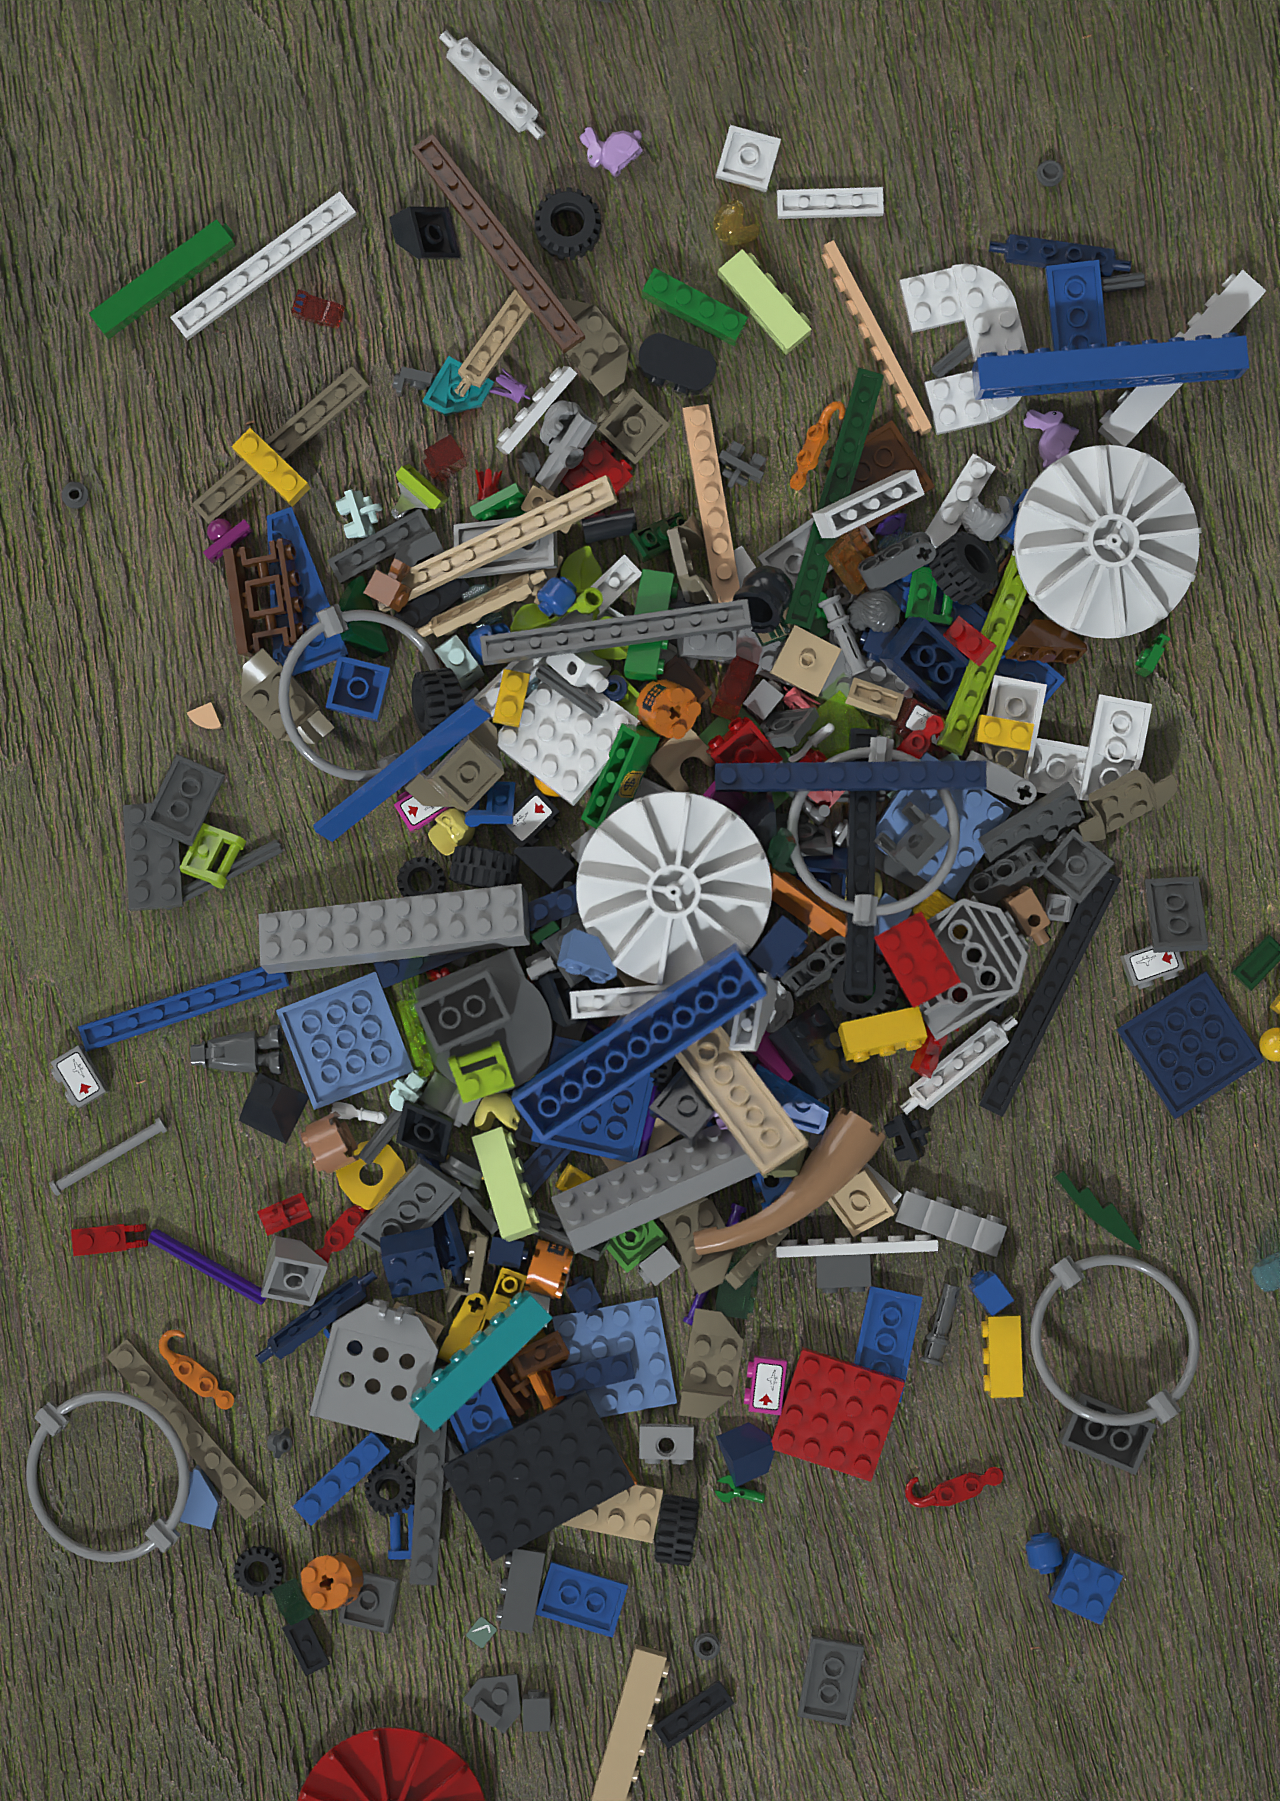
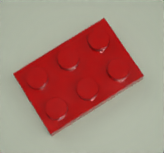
(917, 959)

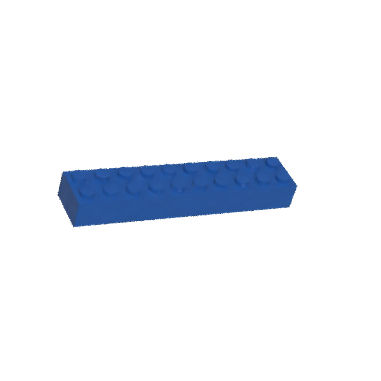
(1110, 367)
(639, 1042)

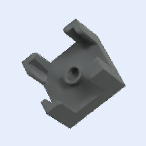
(918, 844)

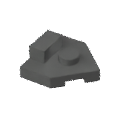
(495, 1700)

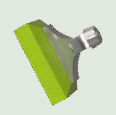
(416, 492)

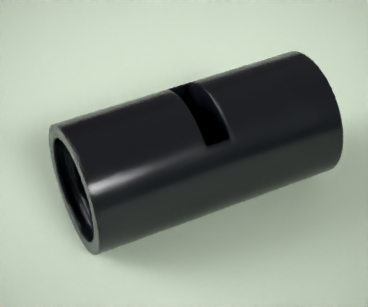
(603, 527)

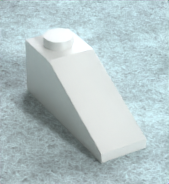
(751, 1022)

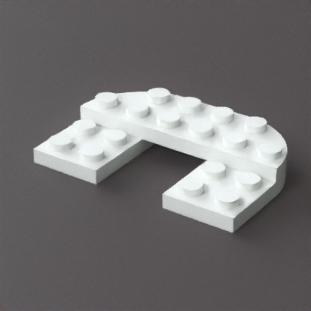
(992, 325)
(1113, 747)

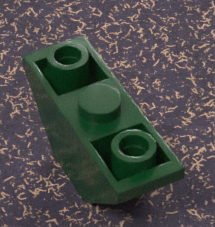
(653, 539)
(361, 634)

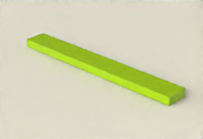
(978, 679)

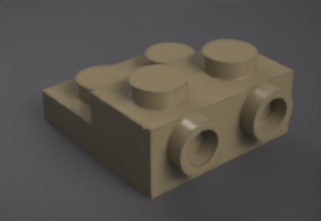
(630, 424)

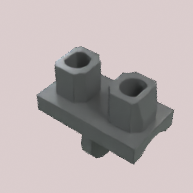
(731, 459)

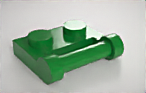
(922, 599)

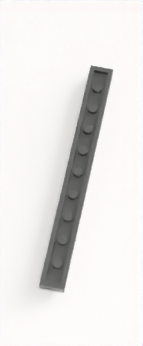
(615, 632)

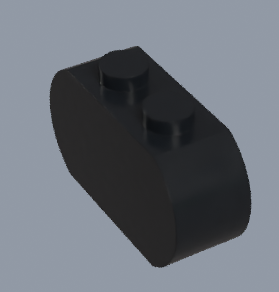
(676, 365)

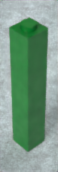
(163, 278)

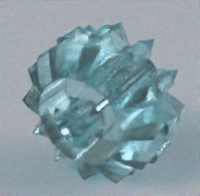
(1267, 1272)

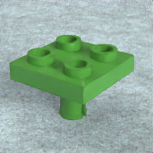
(636, 1244)

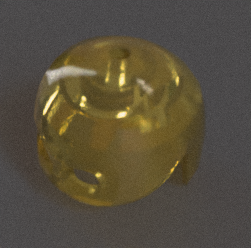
(729, 227)

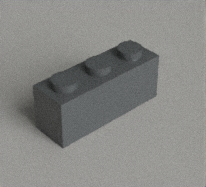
(521, 1589)

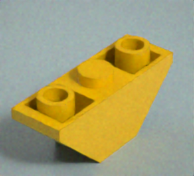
(507, 1286)

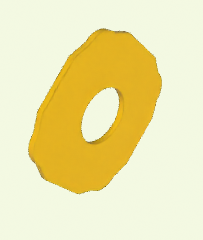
(366, 1195)

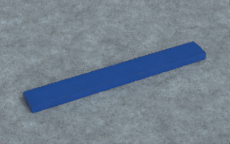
(402, 770)
(180, 1007)

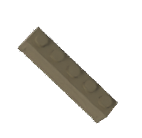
(754, 1258)

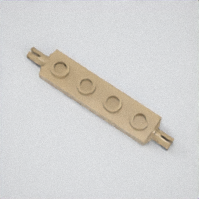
(493, 343)
(474, 609)

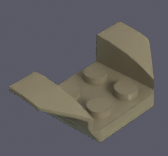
(603, 353)
(682, 540)
(260, 695)
(463, 773)
(1123, 802)
(704, 1270)
(474, 1273)
(710, 1364)

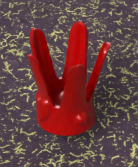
(487, 484)

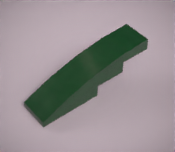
(1105, 1216)

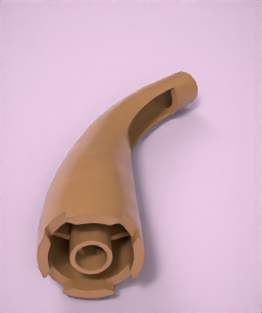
(830, 1166)

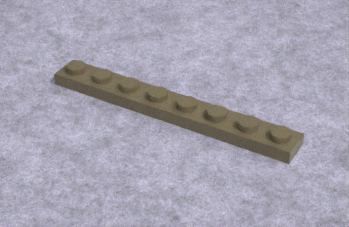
(284, 442)
(192, 1433)

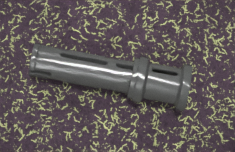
(939, 1336)

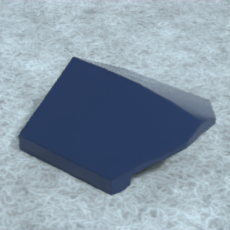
(746, 1452)

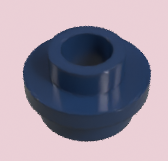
(621, 691)

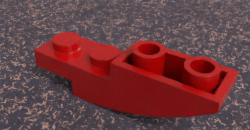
(927, 1056)

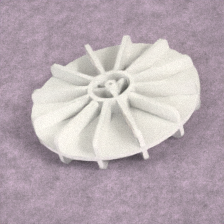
(1106, 541)
(673, 885)

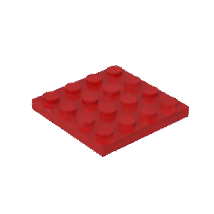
(837, 1414)

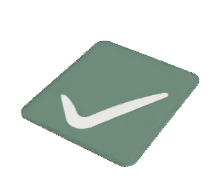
(481, 1632)

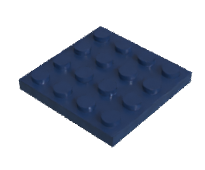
(1189, 1045)

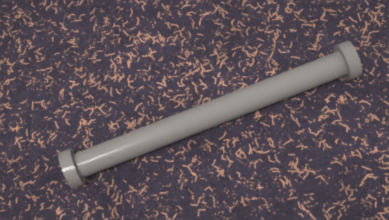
(103, 1159)

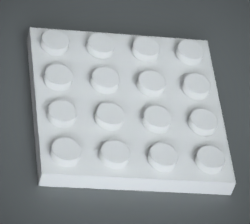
(562, 741)

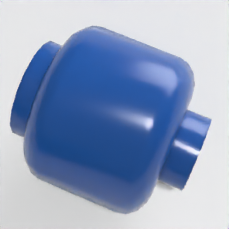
(556, 596)
(1044, 1552)

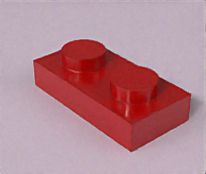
(969, 641)

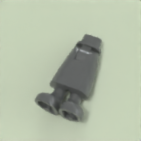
(239, 1052)

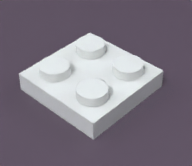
(748, 158)

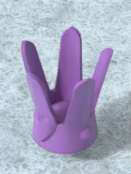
(515, 388)

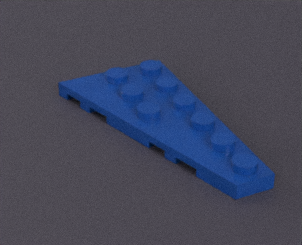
(321, 649)

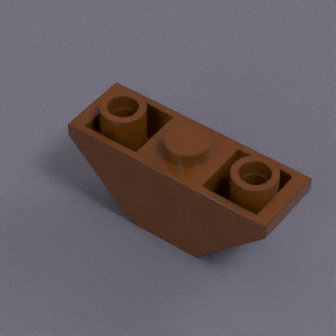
(1047, 643)

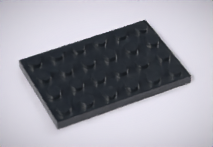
(538, 1475)

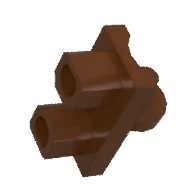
(513, 1390)

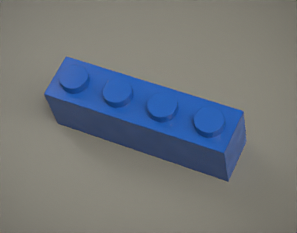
(342, 1477)

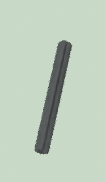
(239, 866)

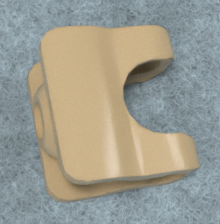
(672, 752)

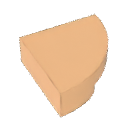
(205, 717)

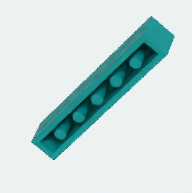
(479, 1360)

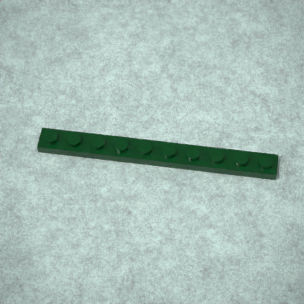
(836, 487)

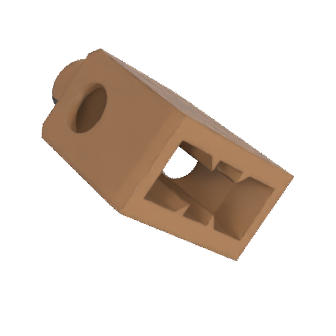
(1021, 906)

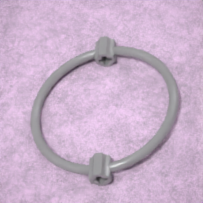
(333, 622)
(866, 906)
(1163, 1404)
(52, 1421)

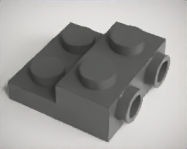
(1076, 866)

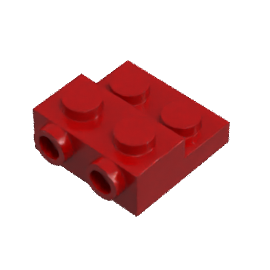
(596, 464)
(742, 745)

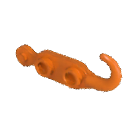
(816, 438)
(193, 1373)

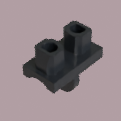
(912, 1136)

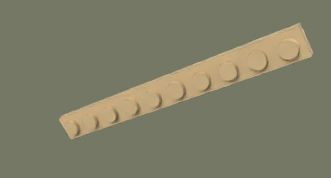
(508, 537)

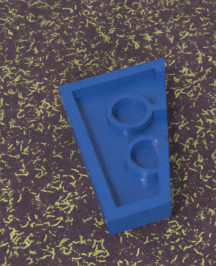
(802, 1109)

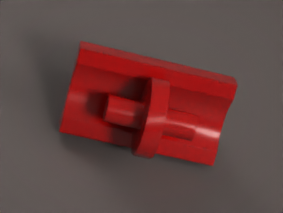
(284, 1214)

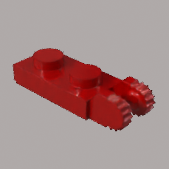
(105, 1239)

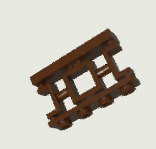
(245, 599)

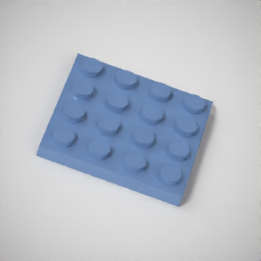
(977, 815)
(345, 1040)
(616, 1330)

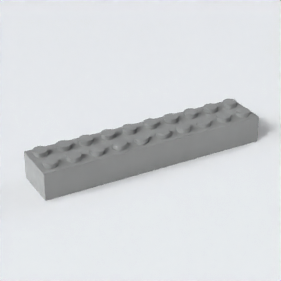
(394, 929)

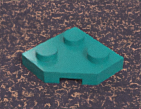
(444, 398)

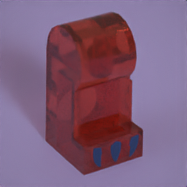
(317, 310)

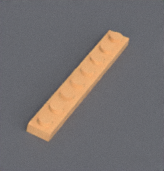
(870, 329)
(711, 501)

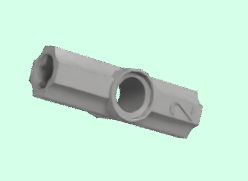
(566, 451)

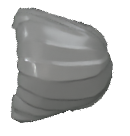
(558, 419)
(984, 522)

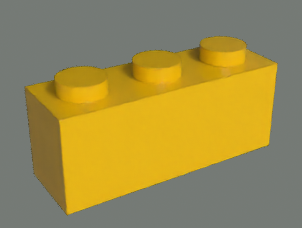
(270, 467)
(882, 1034)
(1002, 1355)

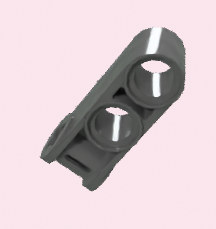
(897, 561)
(1019, 872)
(804, 971)

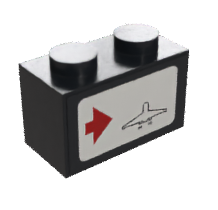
(530, 819)

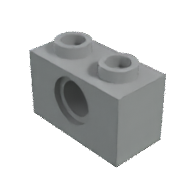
(680, 1434)

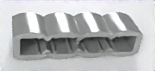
(949, 1222)

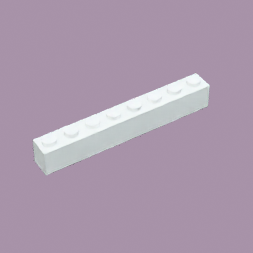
(1220, 318)

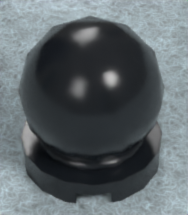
(768, 596)

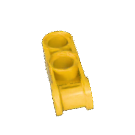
(464, 1326)

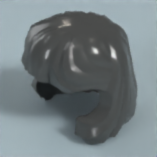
(875, 610)

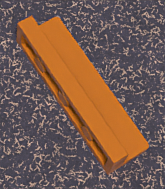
(806, 905)

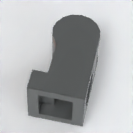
(420, 550)

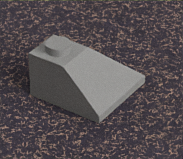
(293, 1272)

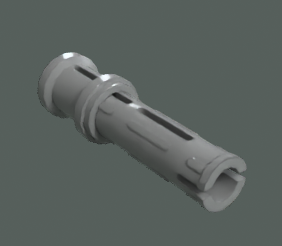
(839, 622)

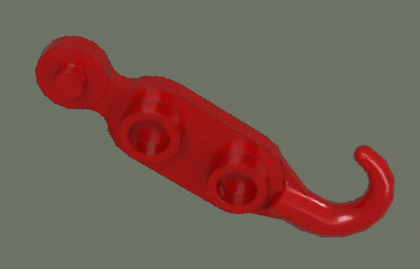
(920, 740)
(341, 1231)
(955, 1489)

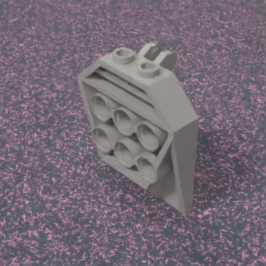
(1001, 954)
(354, 1404)

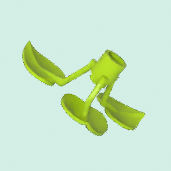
(582, 572)

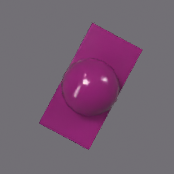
(224, 537)
(733, 800)

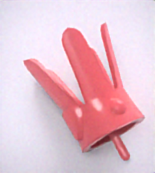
(797, 699)

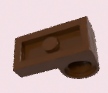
(542, 1354)

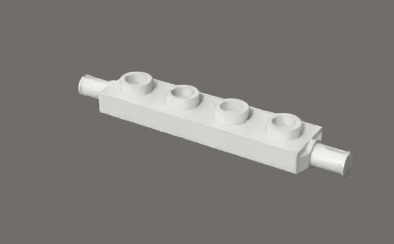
(492, 84)
(959, 1065)

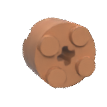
(330, 1143)

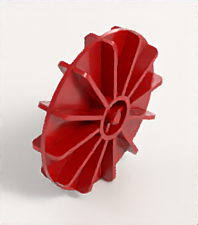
(391, 1767)

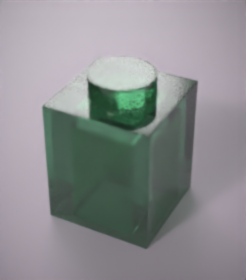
(292, 1602)

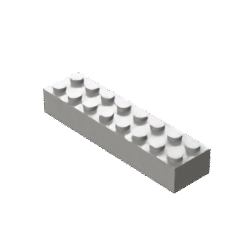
(651, 1187)

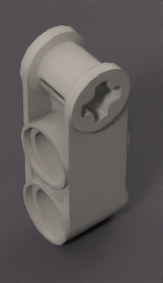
(1004, 781)

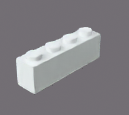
(868, 504)

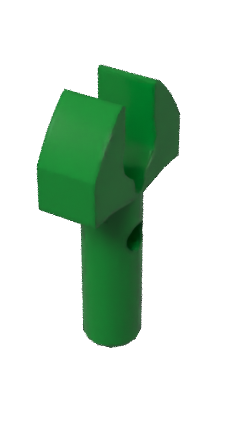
(738, 1492)

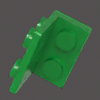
(500, 505)

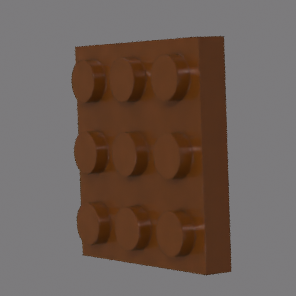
(882, 456)

